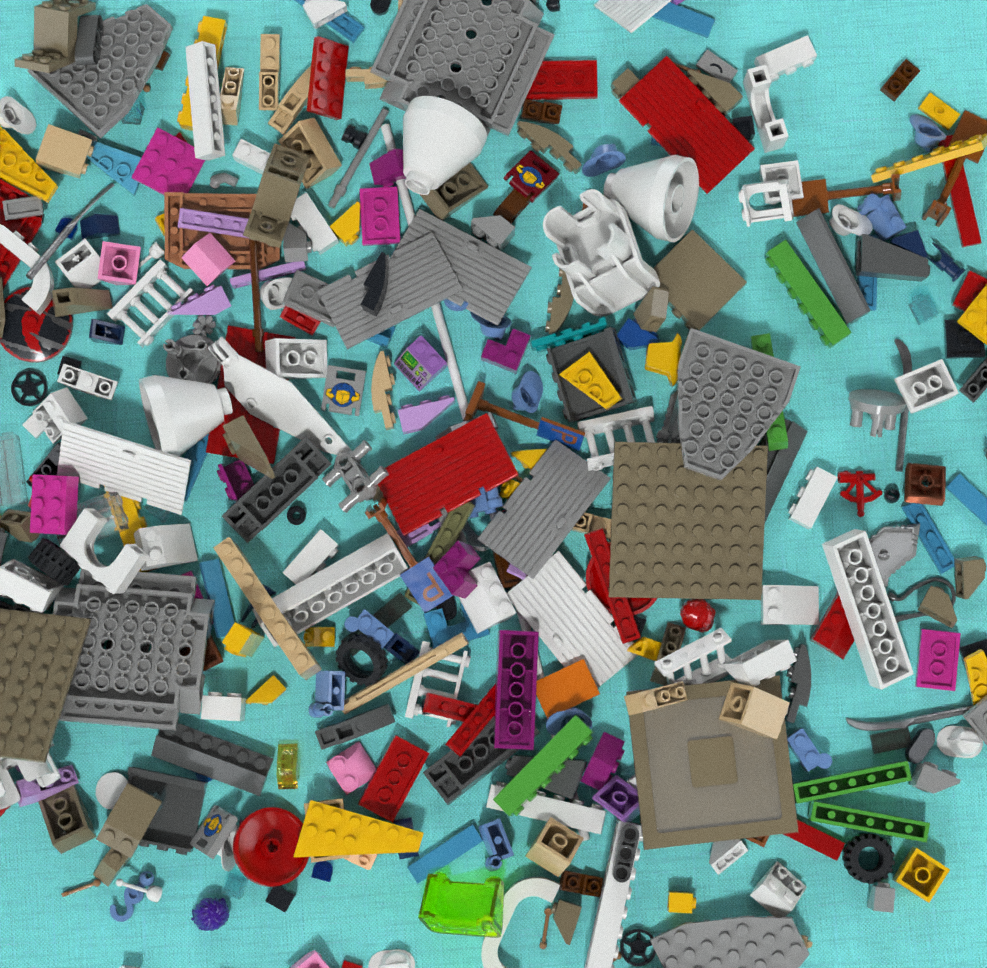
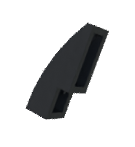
(376, 286)

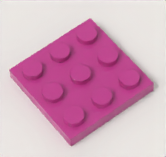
(168, 164)

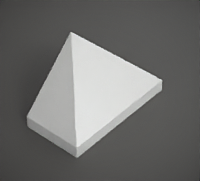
(726, 853)

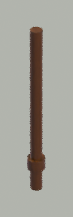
(257, 332)

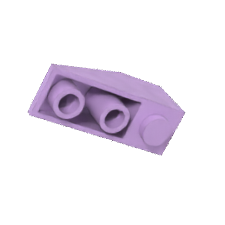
(208, 303)
(419, 417)
(32, 792)

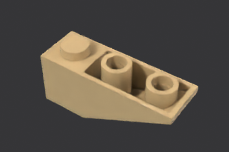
(231, 95)
(655, 698)

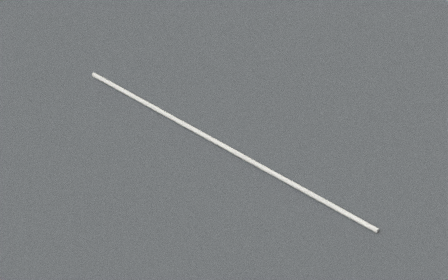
(453, 369)

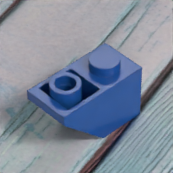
(634, 337)

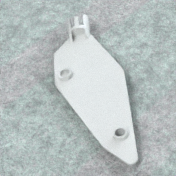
(274, 399)

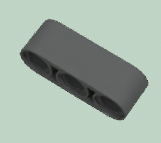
(88, 40)
(625, 863)

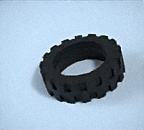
(372, 649)

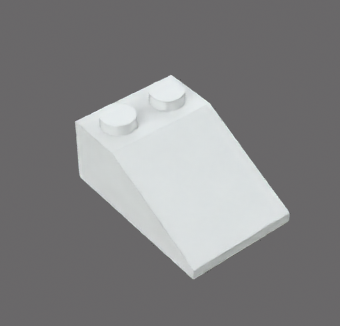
(297, 358)
(926, 386)
(166, 545)
(789, 605)

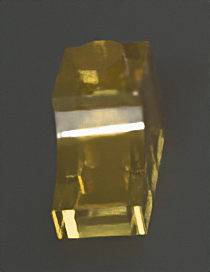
(287, 766)

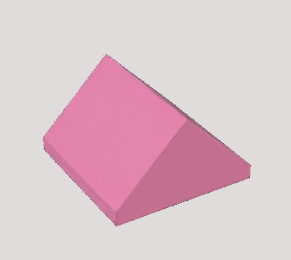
(208, 259)
(119, 263)

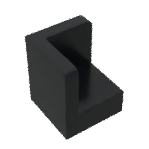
(745, 126)
(280, 897)

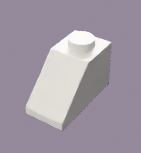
(323, 11)

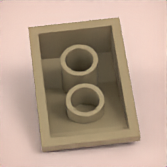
(455, 192)
(246, 446)
(67, 819)
(129, 820)

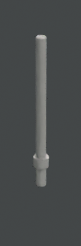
(340, 189)

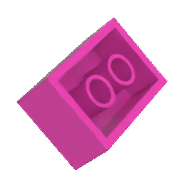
(53, 504)

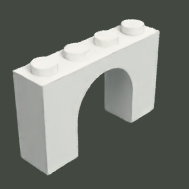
(771, 131)
(80, 546)

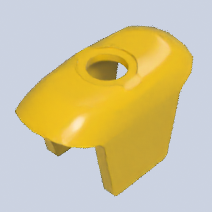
(664, 358)

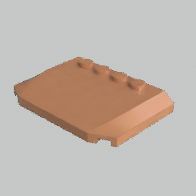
(180, 240)

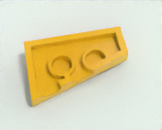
(591, 379)

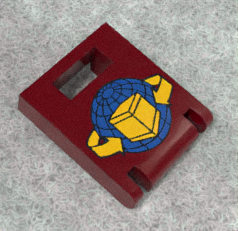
(531, 175)

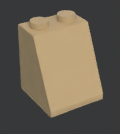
(64, 152)
(754, 710)
(554, 847)

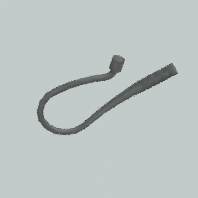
(892, 597)

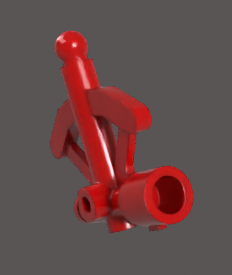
(860, 479)

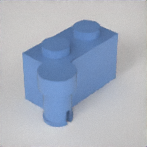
(883, 217)
(487, 502)
(370, 627)
(328, 693)
(806, 751)
(495, 843)

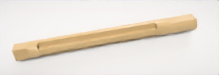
(405, 672)

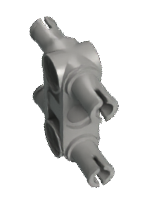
(359, 482)

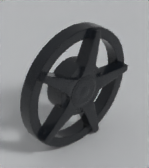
(29, 388)
(637, 947)

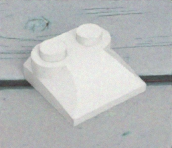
(782, 171)

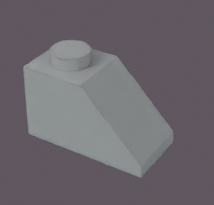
(295, 245)
(881, 898)

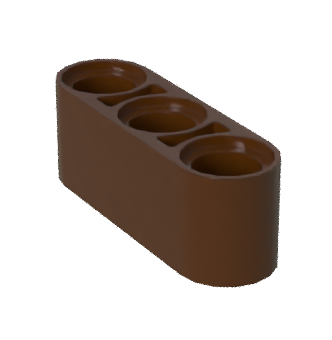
(512, 206)

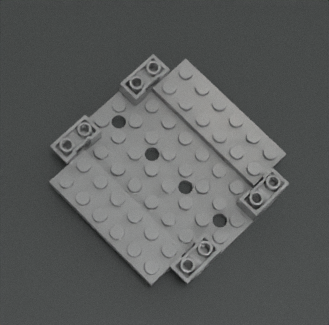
(494, 65)
(123, 682)

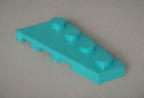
(541, 344)

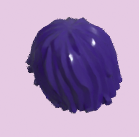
(210, 914)

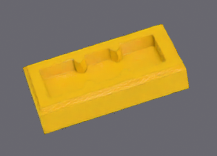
(939, 111)

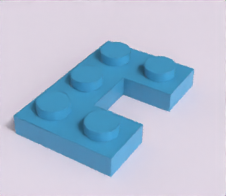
(440, 632)

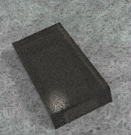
(890, 740)

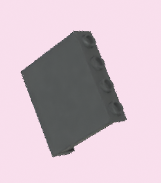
(609, 355)
(181, 810)

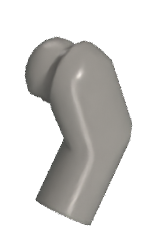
(223, 177)

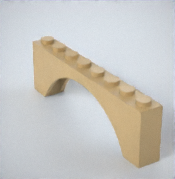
(266, 608)

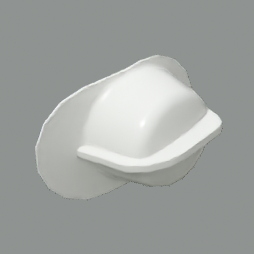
(16, 116)
(849, 221)
(274, 291)
(959, 742)
(226, 851)
(392, 959)

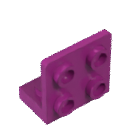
(236, 478)

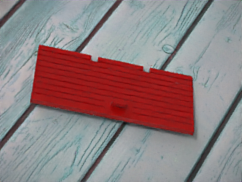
(686, 122)
(266, 434)
(446, 474)

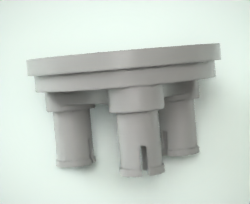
(191, 359)
(880, 404)

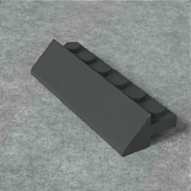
(833, 267)
(780, 462)
(272, 496)
(213, 758)
(457, 774)

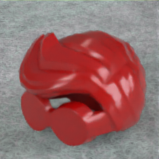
(697, 615)

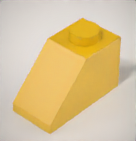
(348, 225)

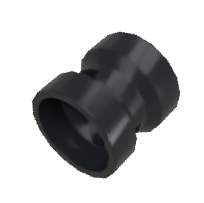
(354, 136)

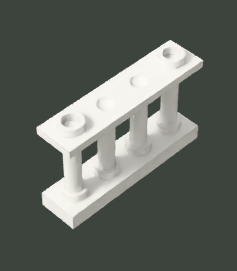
(132, 298)
(612, 422)
(708, 672)
(419, 690)

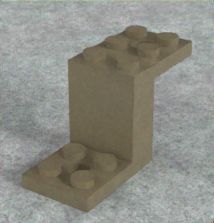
(54, 34)
(276, 195)

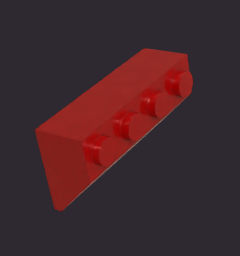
(834, 630)

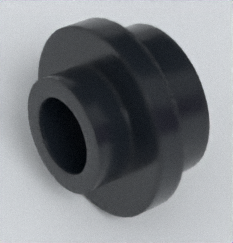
(294, 509)

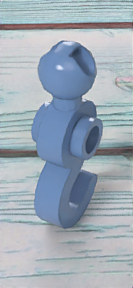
(132, 897)

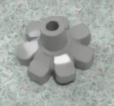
(203, 325)

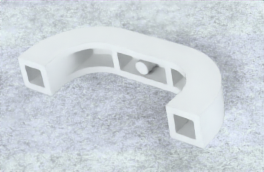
(43, 283)
(527, 887)

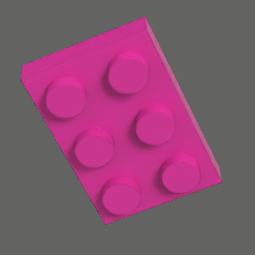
(379, 216)
(937, 660)

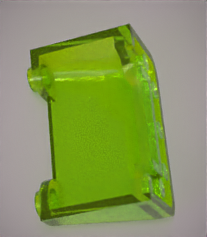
(463, 906)

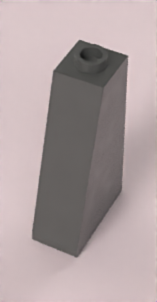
(888, 261)
(564, 783)

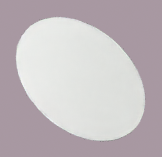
(110, 788)

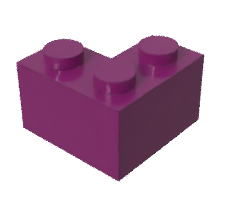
(388, 168)
(508, 356)
(455, 567)
(603, 761)

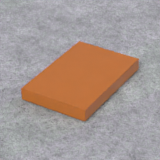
(566, 688)

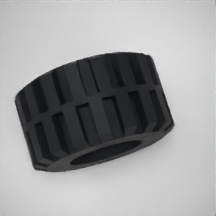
(54, 562)
(885, 858)

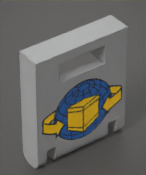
(341, 393)
(214, 831)

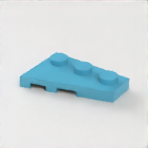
(116, 164)

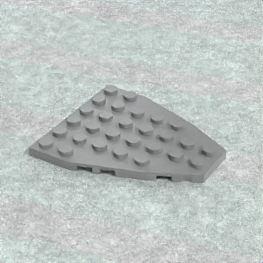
(127, 58)
(727, 401)
(732, 944)

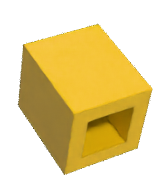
(681, 902)

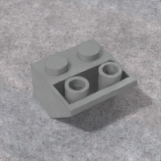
(494, 230)
(930, 779)

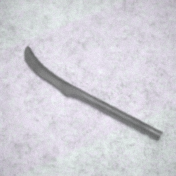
(63, 235)
(907, 367)
(904, 723)

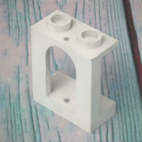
(751, 215)

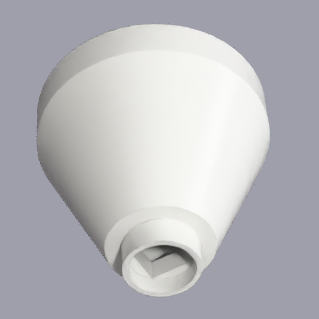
(438, 142)
(658, 195)
(181, 411)

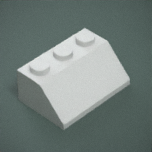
(28, 586)
(488, 601)
(761, 662)

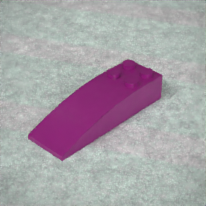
(515, 689)

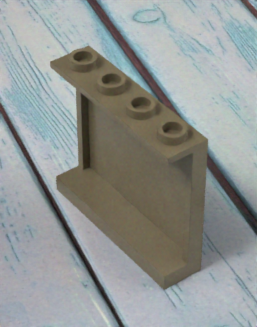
(697, 281)

